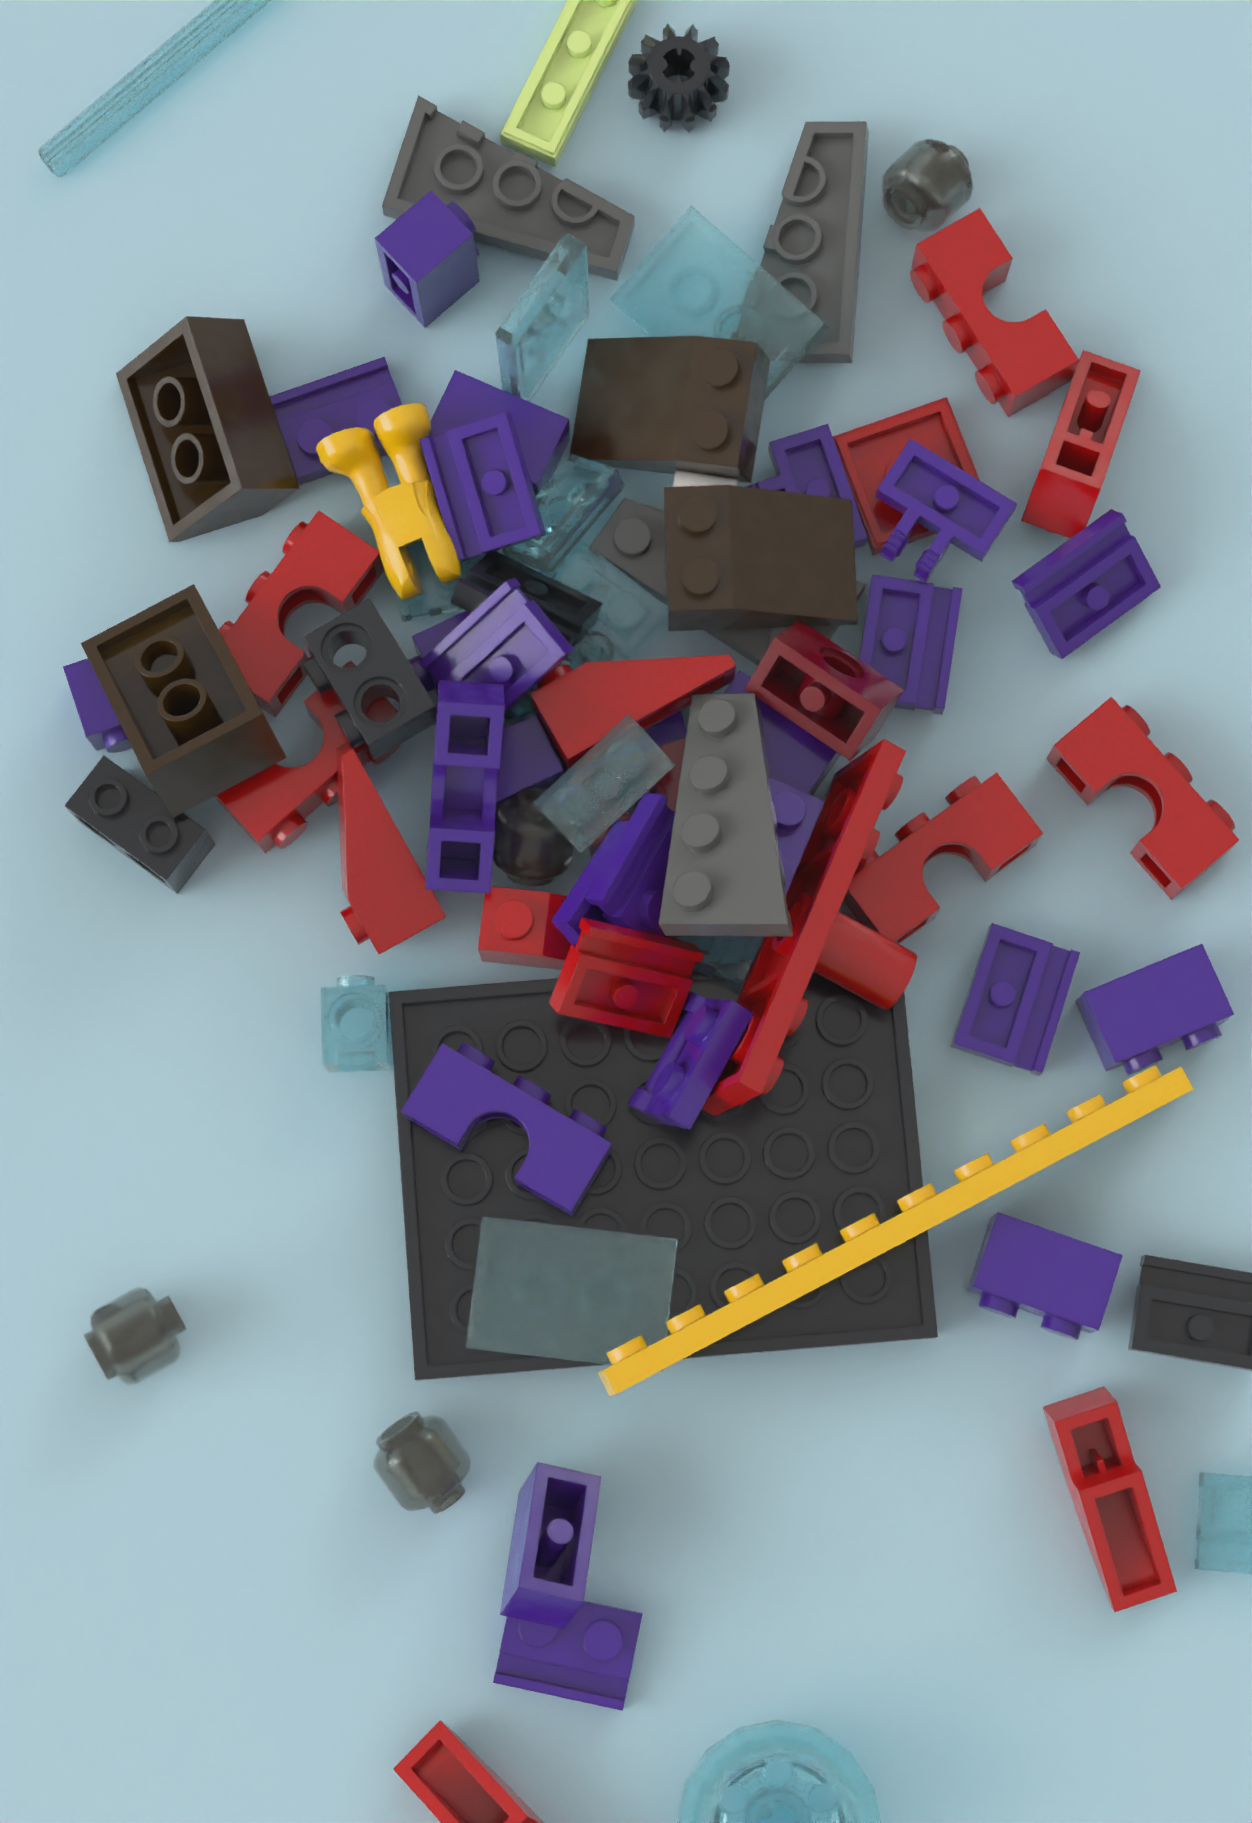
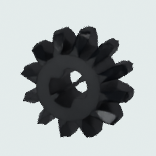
(678, 57)

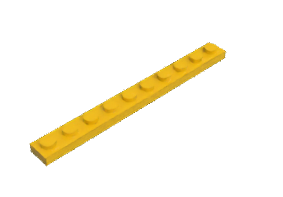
(869, 1238)

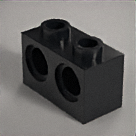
(380, 674)
(139, 825)

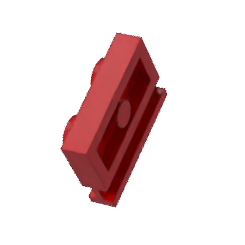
(625, 978)

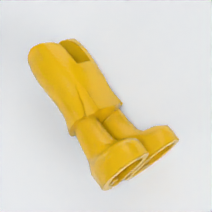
(399, 512)

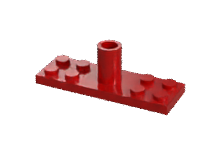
(822, 936)

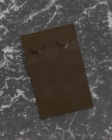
(672, 404)
(757, 558)
(182, 701)

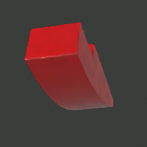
(1110, 1498)
(459, 1783)

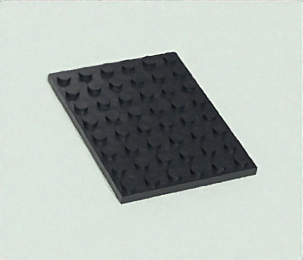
(732, 1189)

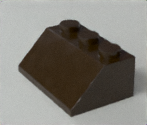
(206, 427)

